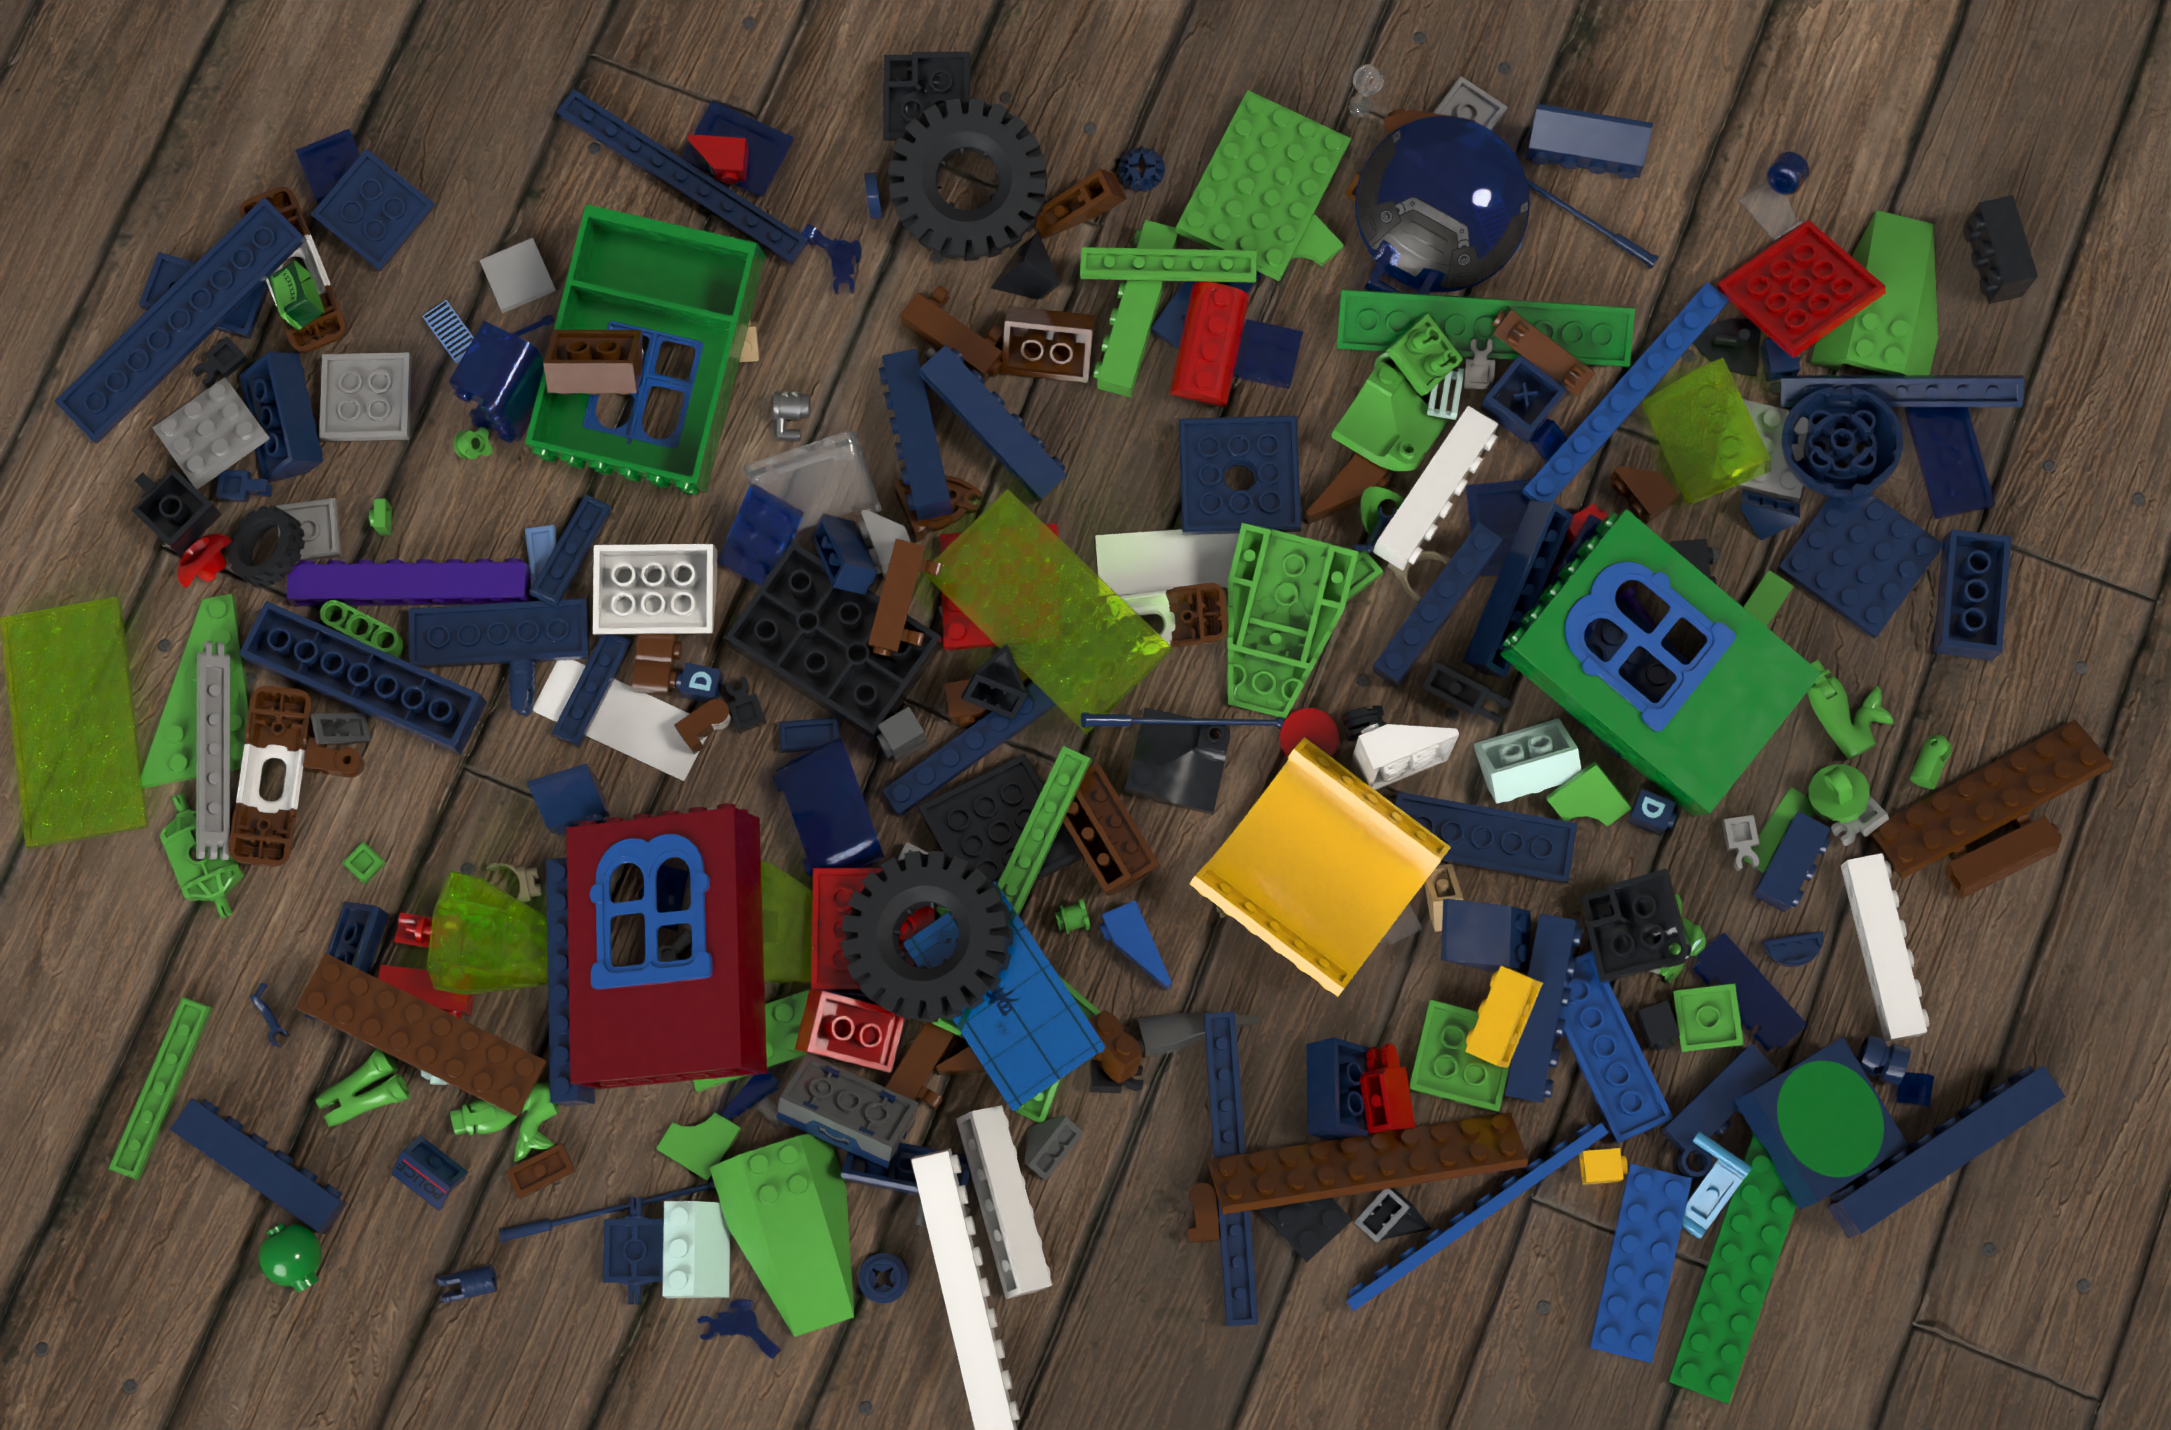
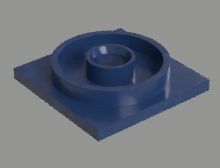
(1260, 444)

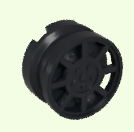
(1361, 718)

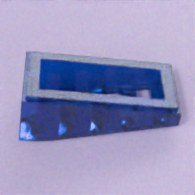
(753, 1092)

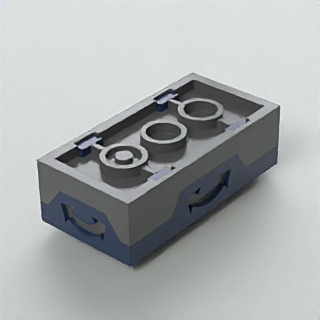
(847, 1110)

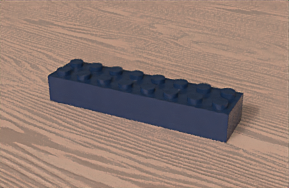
(363, 677)
(1950, 1148)

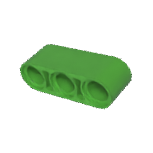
(353, 619)

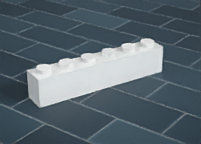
(1435, 488)
(1884, 948)
(1004, 1202)

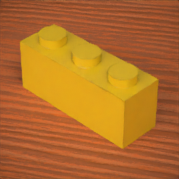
(1503, 1016)

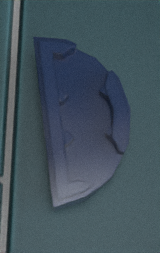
(1794, 950)

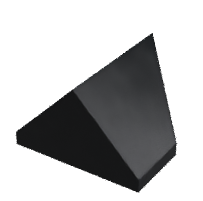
(1028, 271)
(997, 685)
(1391, 1217)

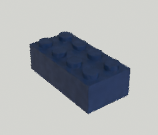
(1972, 595)

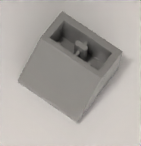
(881, 535)

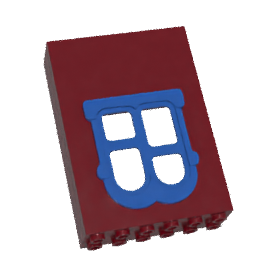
(672, 1016)

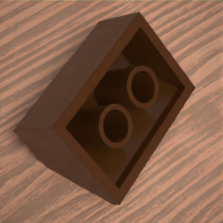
(1048, 344)
(594, 361)

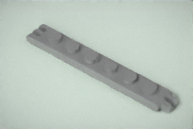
(213, 752)

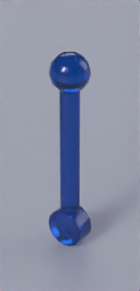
(546, 320)

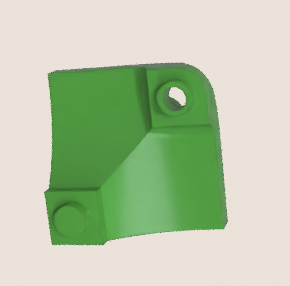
(1389, 421)

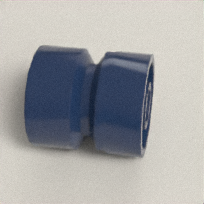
(1884, 1060)

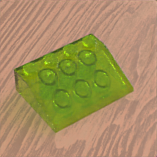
(1707, 432)

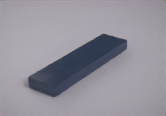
(571, 550)
(591, 688)

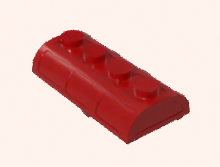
(1209, 343)

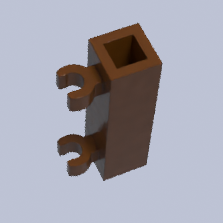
(940, 329)
(1541, 350)
(897, 596)
(2003, 856)
(920, 1064)

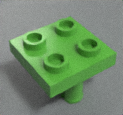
(1424, 354)

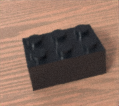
(2000, 250)

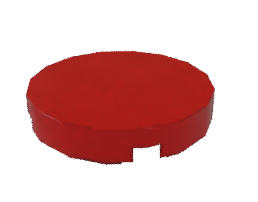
(1314, 726)

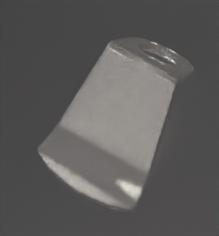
(1770, 210)

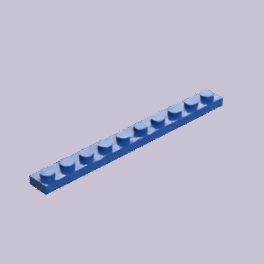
(1626, 395)
(1463, 1222)

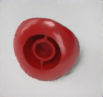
(203, 559)

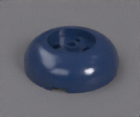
(1868, 424)

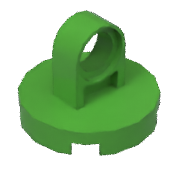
(1839, 793)

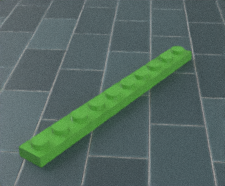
(1038, 835)

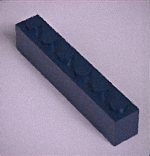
(992, 423)
(917, 435)
(1518, 584)
(1437, 605)
(1536, 1052)
(259, 1166)

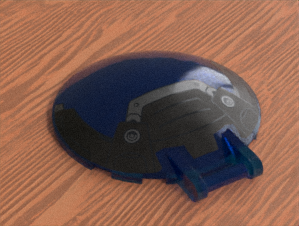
(1441, 205)

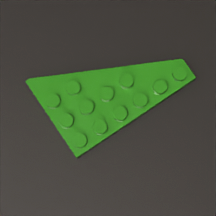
(175, 742)

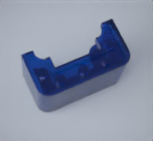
(503, 378)

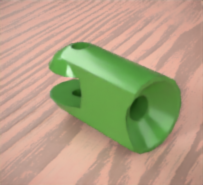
(1931, 762)

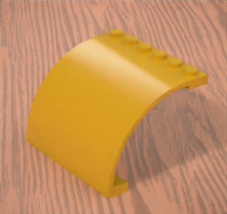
(1321, 867)

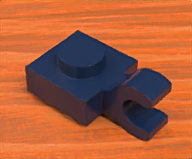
(237, 485)

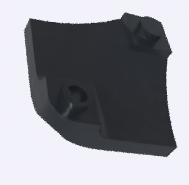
(918, 83)
(1178, 763)
(1635, 926)

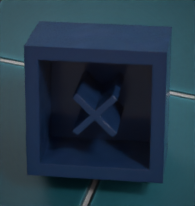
(1523, 399)

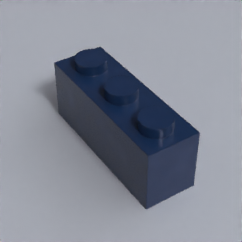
(844, 554)
(1792, 862)

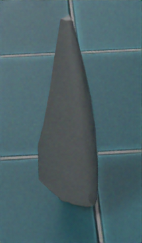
(1174, 1031)

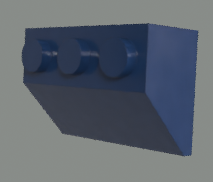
(1335, 1090)

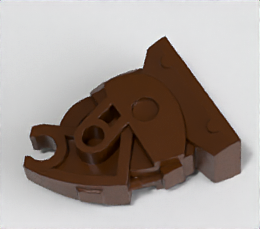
(959, 493)

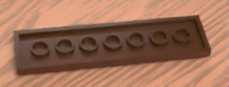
(1989, 798)
(421, 1035)

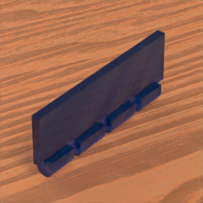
(1757, 997)

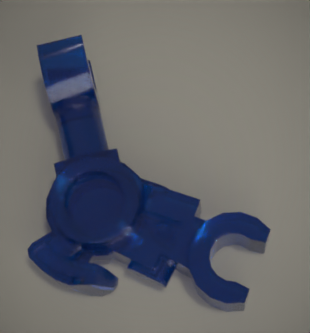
(840, 253)
(740, 1322)

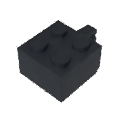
(174, 510)

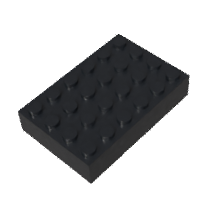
(820, 641)

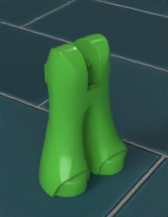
(375, 1068)

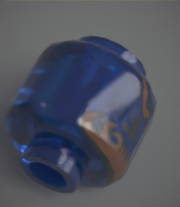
(1789, 171)

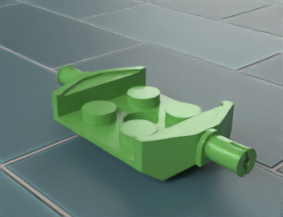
(202, 879)

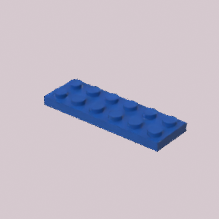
(1611, 1056)
(1640, 1263)

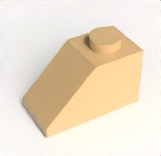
(1439, 886)

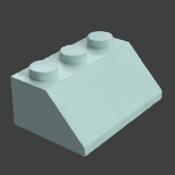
(1528, 760)
(695, 1250)

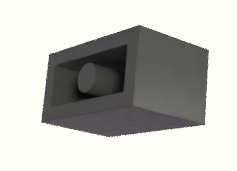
(901, 735)

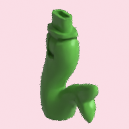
(1832, 709)
(486, 1118)

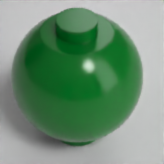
(290, 1256)

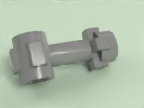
(671, 953)

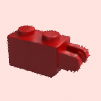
(1386, 1092)

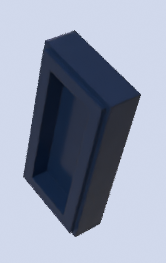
(807, 734)

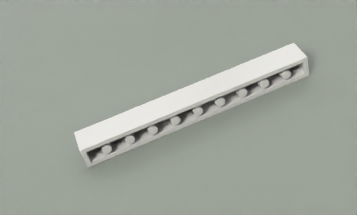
(965, 1291)

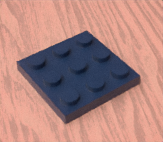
(373, 210)

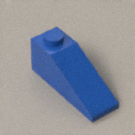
(1132, 938)

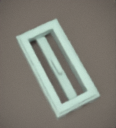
(1458, 376)

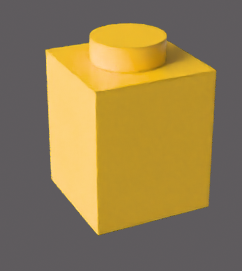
(1602, 1166)

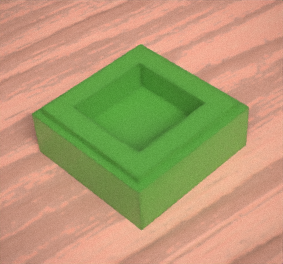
(364, 863)

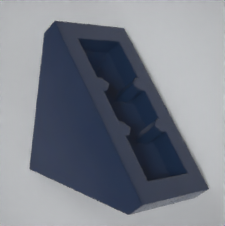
(1768, 514)

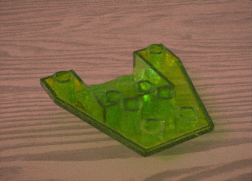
(485, 939)

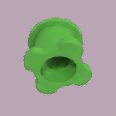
(472, 444)
(1073, 917)

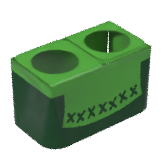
(296, 301)

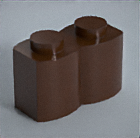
(655, 663)
(1122, 1051)

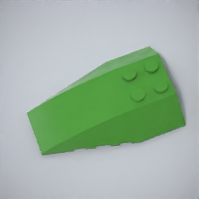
(1901, 326)
(1281, 614)
(792, 1227)

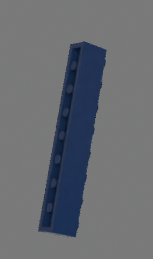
(558, 990)

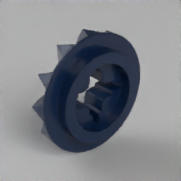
(1131, 175)
(882, 1263)

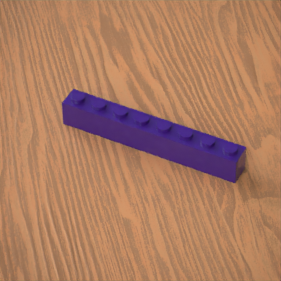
(409, 583)

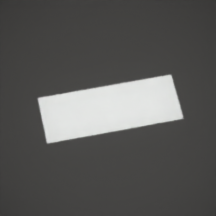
(1163, 560)
(626, 721)

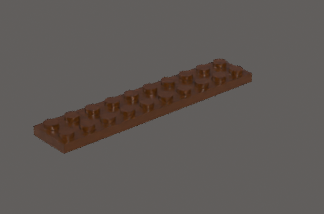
(1367, 1163)

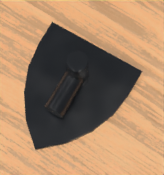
(1735, 342)

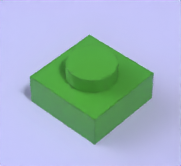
(381, 517)

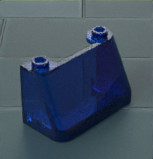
(828, 809)

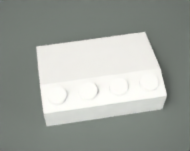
(654, 589)
(1399, 751)

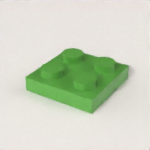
(1708, 1017)

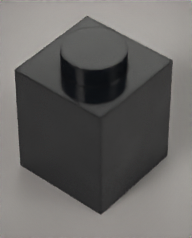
(1657, 1026)

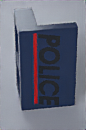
(428, 1172)

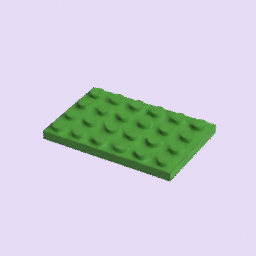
(1263, 183)

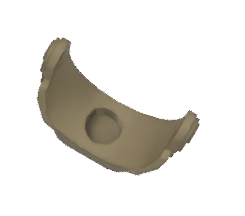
(1402, 575)
(526, 877)

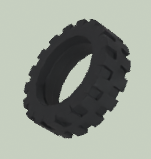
(281, 560)

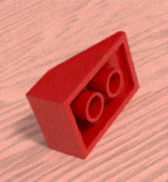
(849, 1031)

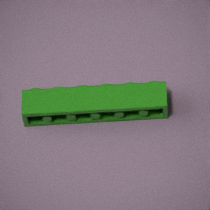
(1133, 319)

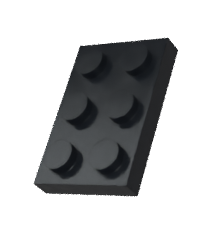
(1308, 1224)

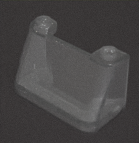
(819, 478)

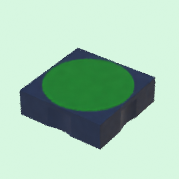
(1821, 1123)

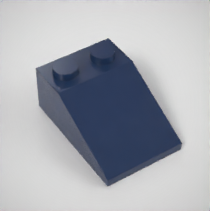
(569, 798)
(1485, 935)

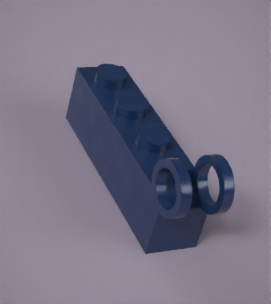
(1714, 1106)

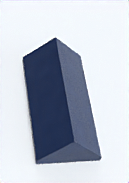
(357, 936)
(900, 1174)

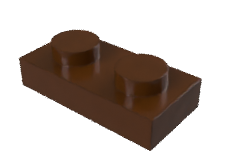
(540, 1171)

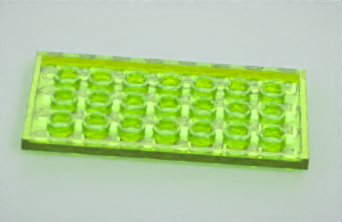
(1049, 609)
(73, 722)

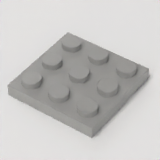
(365, 397)
(1770, 424)
(211, 433)

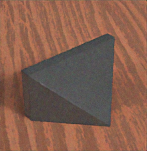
(340, 728)
(1049, 1144)

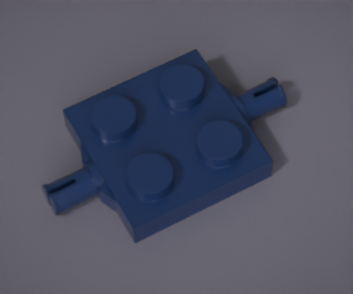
(633, 1250)

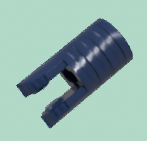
(522, 685)
(472, 1281)

